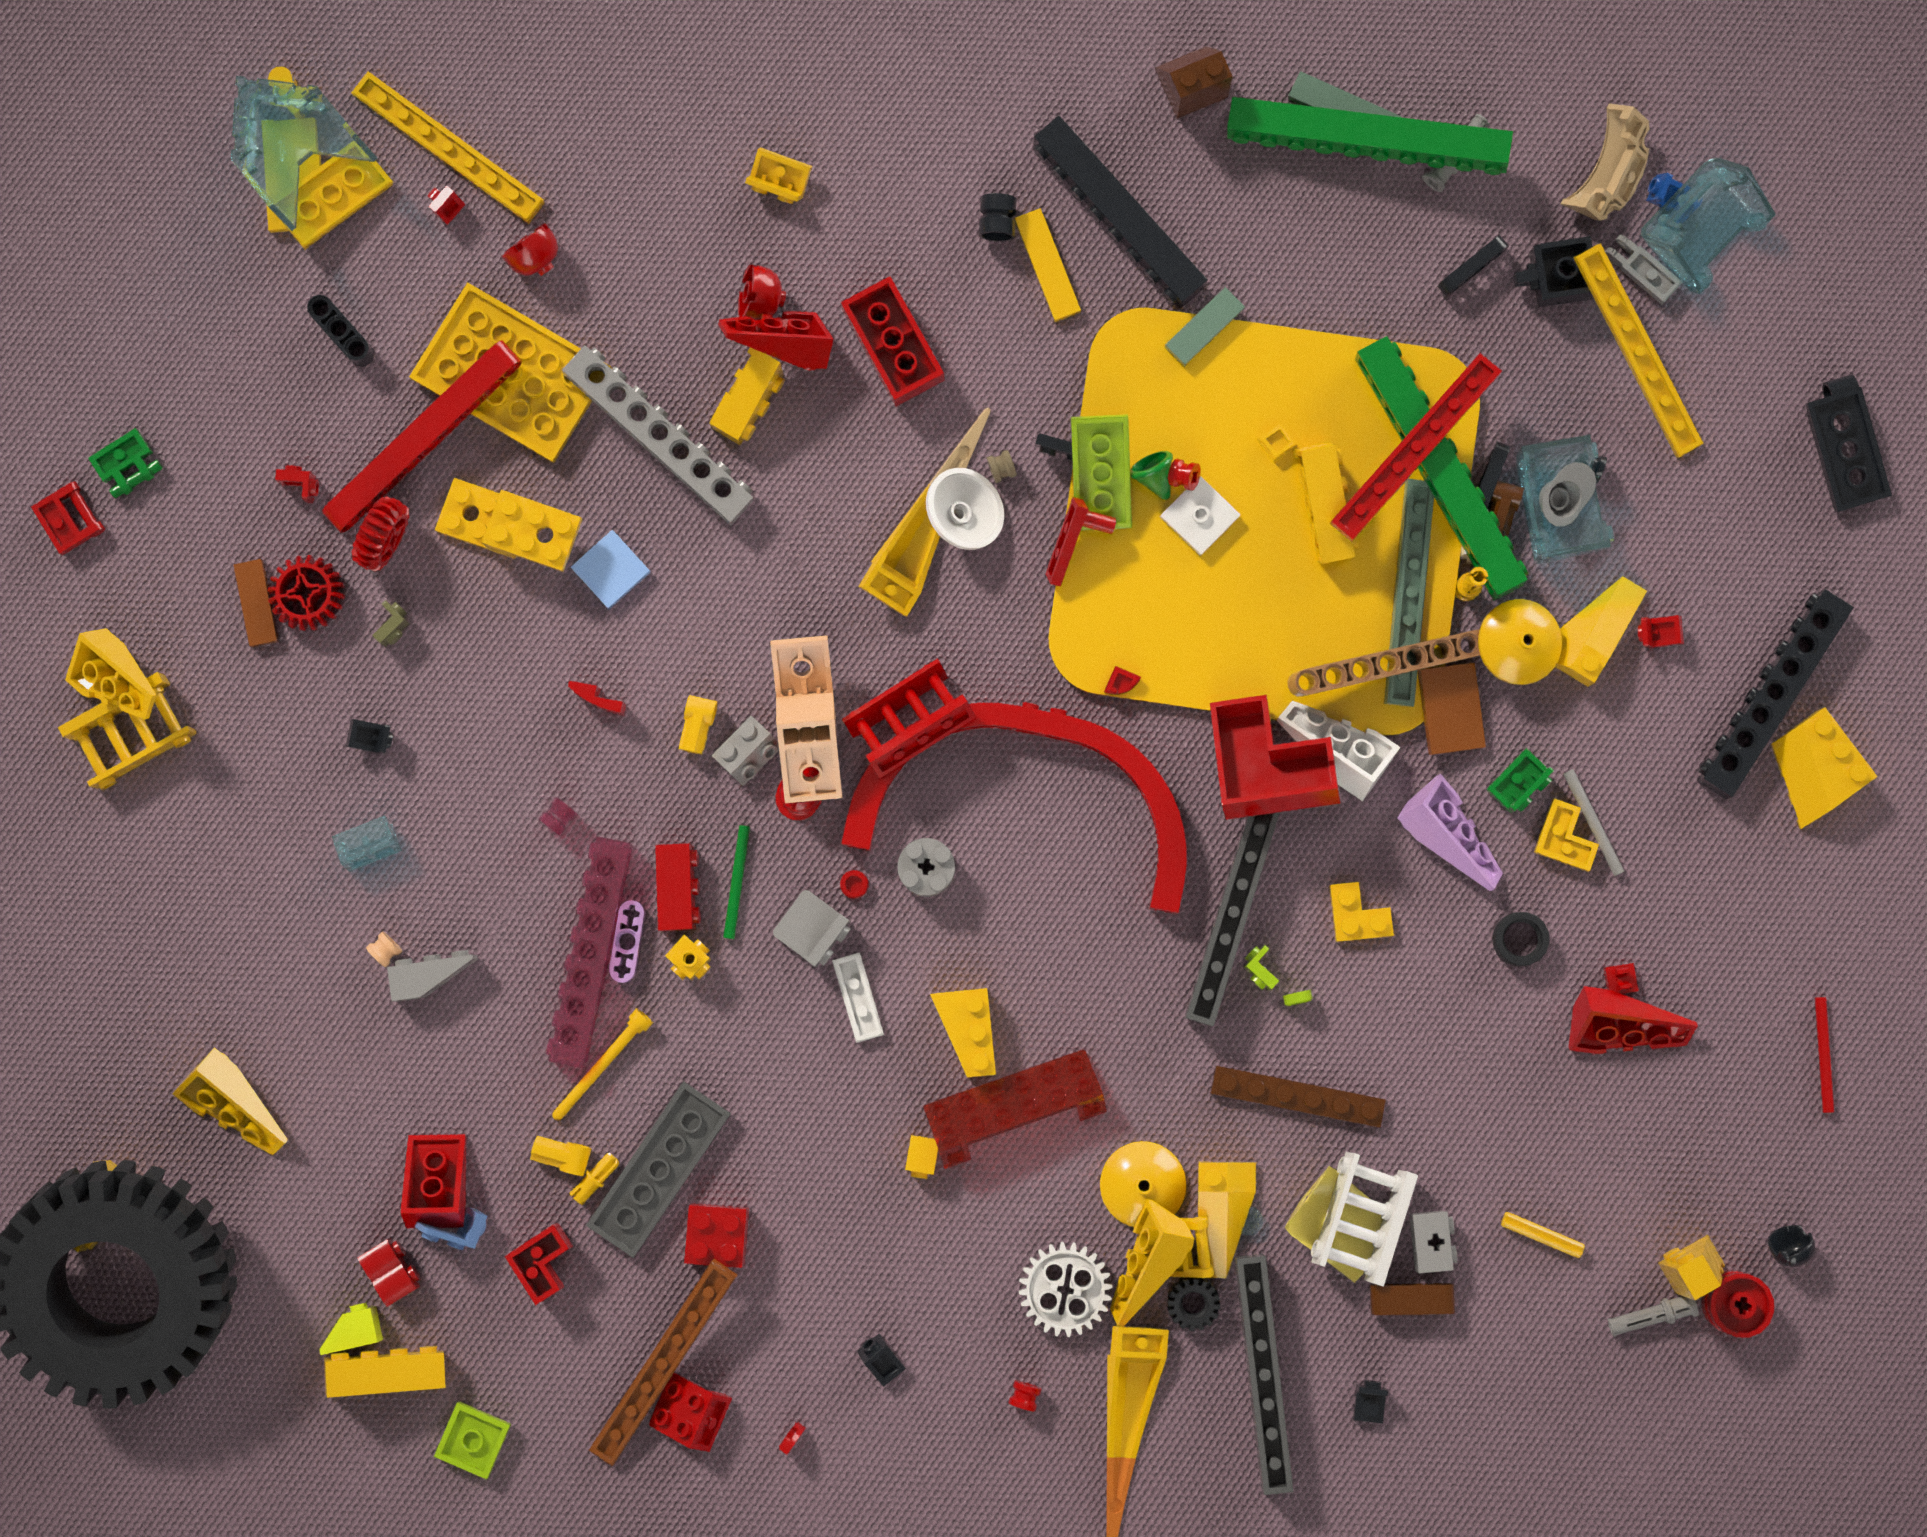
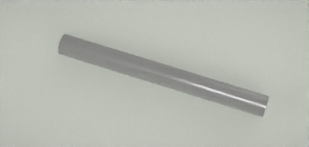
(1593, 822)

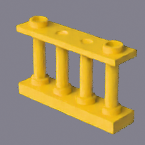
(104, 714)

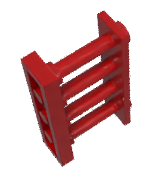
(919, 736)

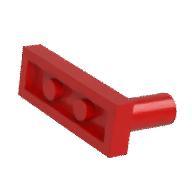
(1076, 518)

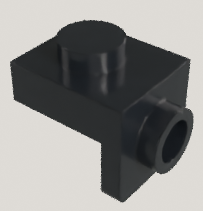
(369, 736)

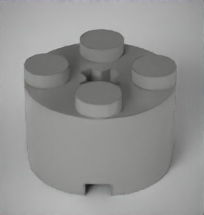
(915, 855)

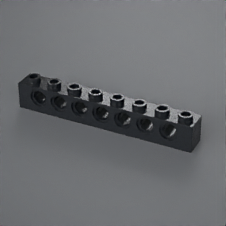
(1834, 614)

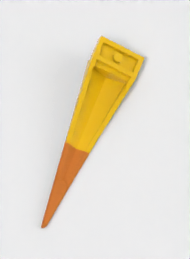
(1132, 1380)

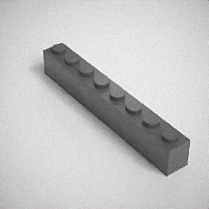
(1231, 918)
(1263, 1374)

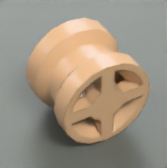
(384, 949)

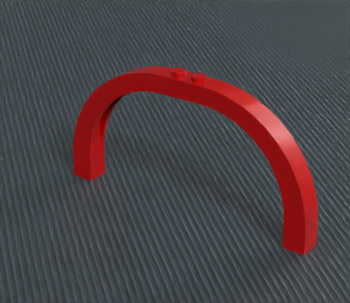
(1056, 725)

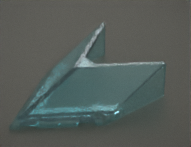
(279, 130)

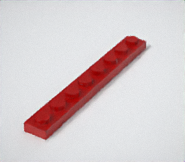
(1415, 447)

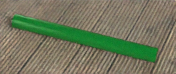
(736, 882)

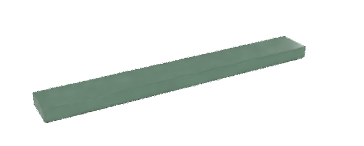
(1410, 586)

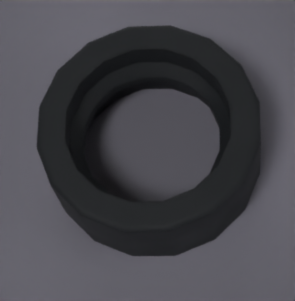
(1542, 935)

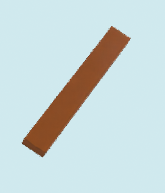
(663, 1362)

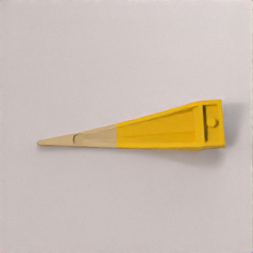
(905, 558)

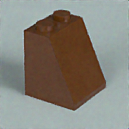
(1195, 80)

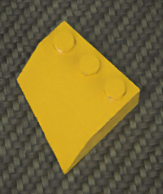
(1819, 766)

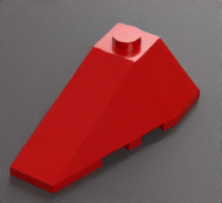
(793, 338)
(1613, 1020)

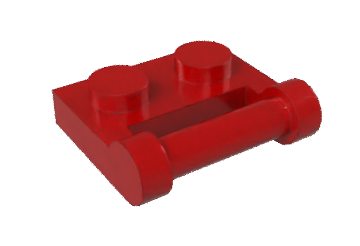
(59, 522)

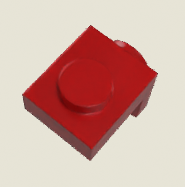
(294, 476)
(1661, 631)

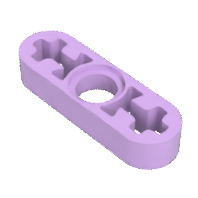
(623, 919)

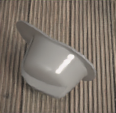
(1567, 493)

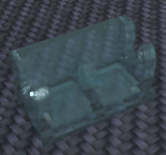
(366, 843)

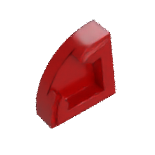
(1121, 681)
(791, 1438)

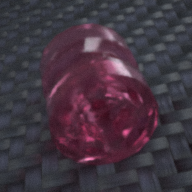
(560, 809)

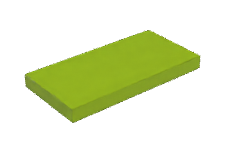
(1102, 465)

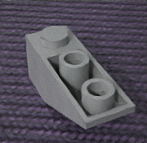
(420, 979)

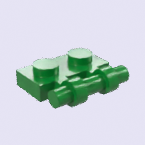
(121, 455)

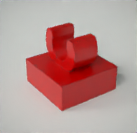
(445, 204)
(1621, 978)

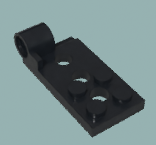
(1847, 398)

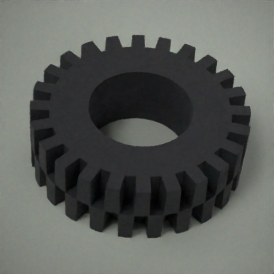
(157, 1226)

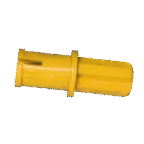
(594, 1178)

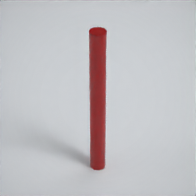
(1824, 1055)

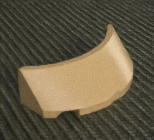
(1618, 166)

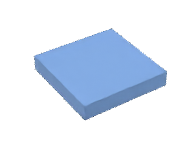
(610, 569)

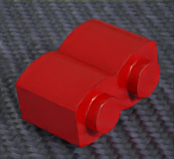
(389, 1271)

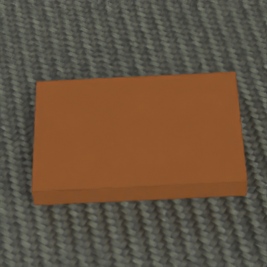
(1451, 708)

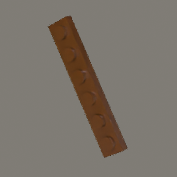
(1298, 1096)

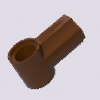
(1505, 503)

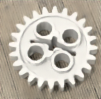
(1091, 1294)

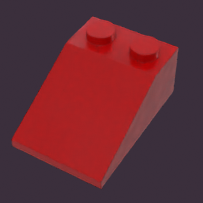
(435, 1181)

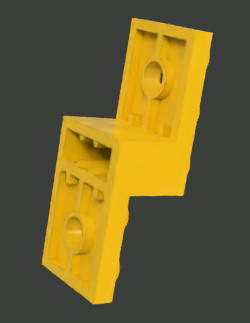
(508, 524)

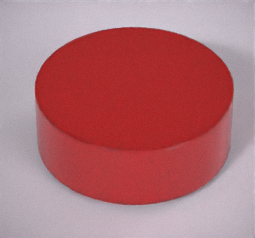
(854, 884)

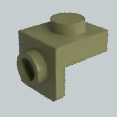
(392, 629)

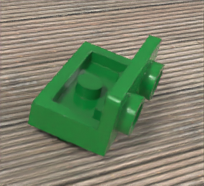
(1520, 781)

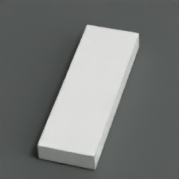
(858, 997)

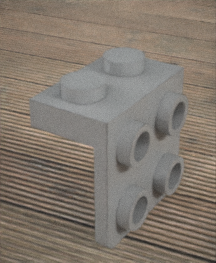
(812, 928)

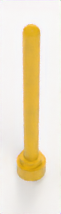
(638, 1022)

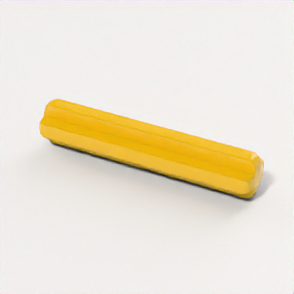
(1542, 1235)

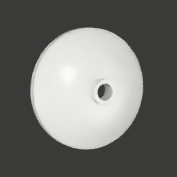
(973, 501)

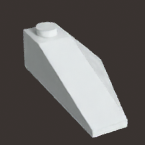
(1357, 754)

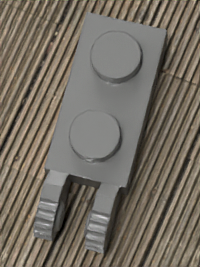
(1644, 270)

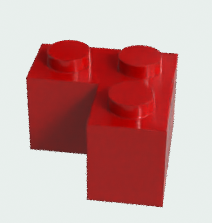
(532, 1263)

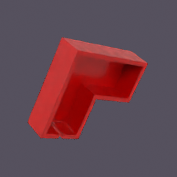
(1266, 776)

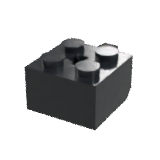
(1545, 275)

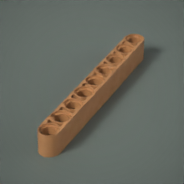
(1397, 663)

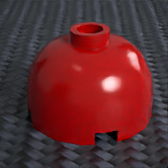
(533, 252)
(761, 293)

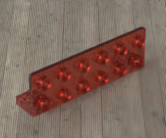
(1013, 1103)

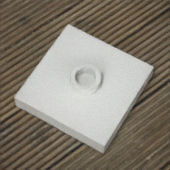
(1200, 516)

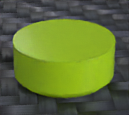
(1297, 998)

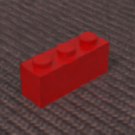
(677, 887)

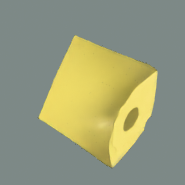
(1309, 1217)

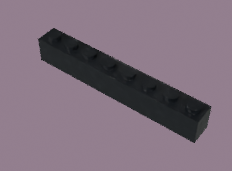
(1119, 212)

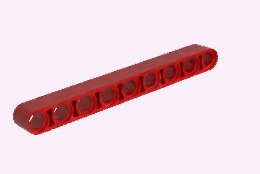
(422, 436)

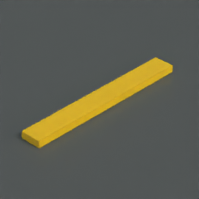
(448, 147)
(1638, 350)

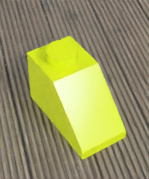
(354, 1330)

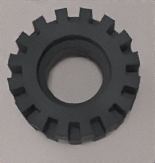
(1193, 1320)

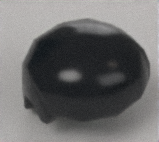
(1791, 1246)

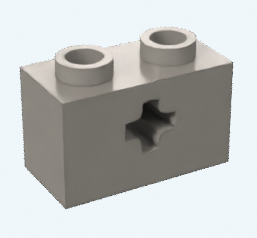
(1425, 1256)

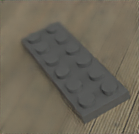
(658, 1169)

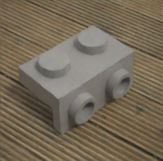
(746, 750)

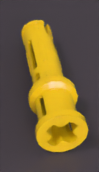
(1471, 582)

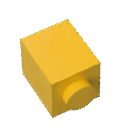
(921, 1156)

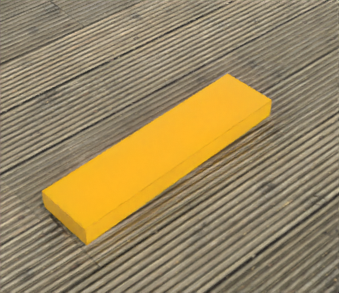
(1047, 265)

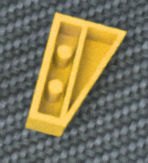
(748, 397)
(969, 1028)

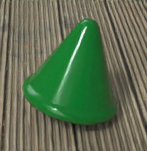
(1153, 473)

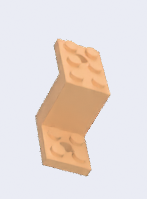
(806, 719)

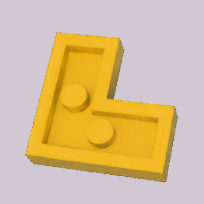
(1557, 838)
(1353, 922)

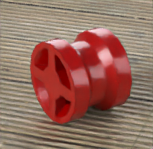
(1184, 474)
(1024, 1395)

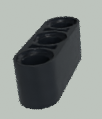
(331, 321)

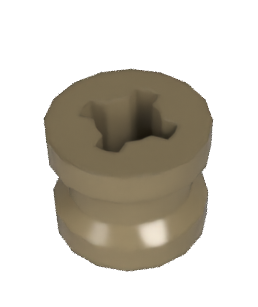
(1001, 466)

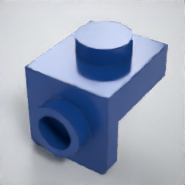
(1662, 189)

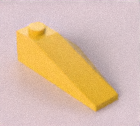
(1596, 630)
(108, 672)
(224, 1093)
(1224, 1198)
(1157, 1253)

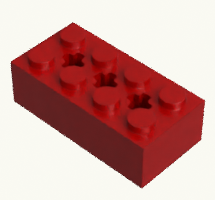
(900, 325)

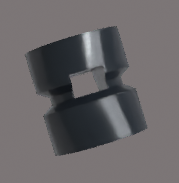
(997, 214)

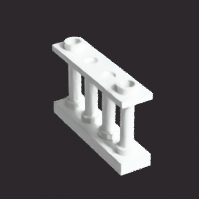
(1391, 1212)

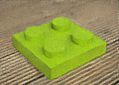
(472, 1440)

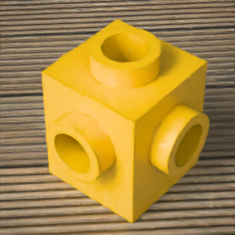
(681, 951)

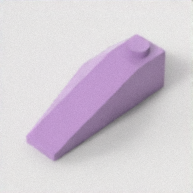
(1441, 826)

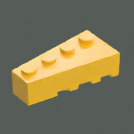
(1325, 499)
(384, 1372)

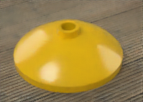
(1503, 644)
(1137, 1163)

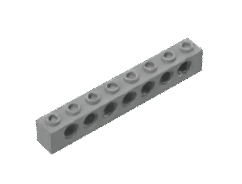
(592, 360)

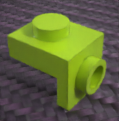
(1260, 975)

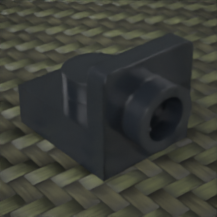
(880, 1359)
(1370, 1402)

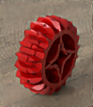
(380, 534)
(300, 571)

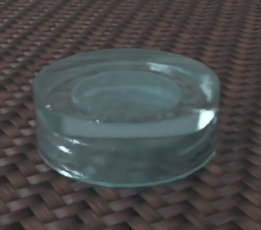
(1253, 1222)

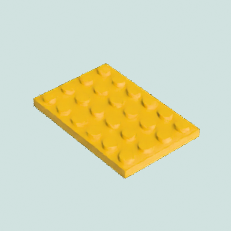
(537, 401)

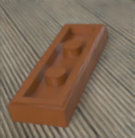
(254, 602)

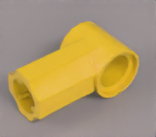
(698, 717)
(566, 1156)

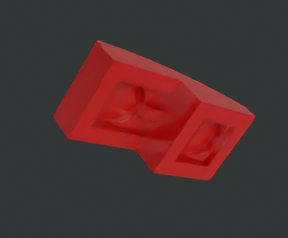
(591, 694)

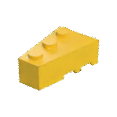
(1693, 1269)

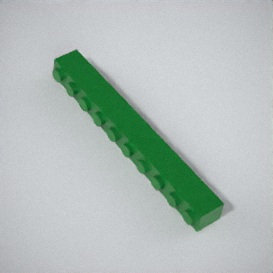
(1369, 135)
(1442, 470)

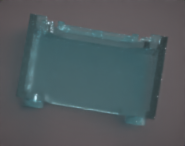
(1705, 218)
(1536, 467)

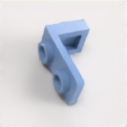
(468, 1236)

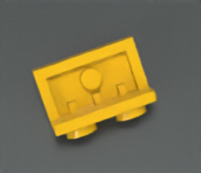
(779, 176)

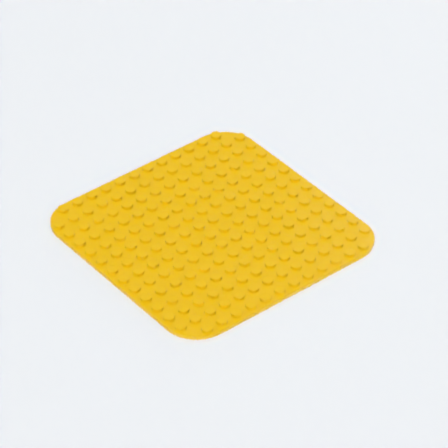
(1257, 595)

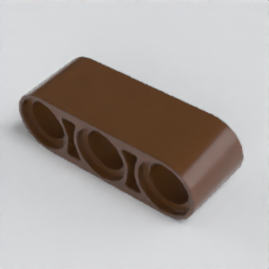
(1412, 1299)

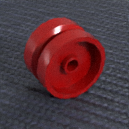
(1754, 1310)

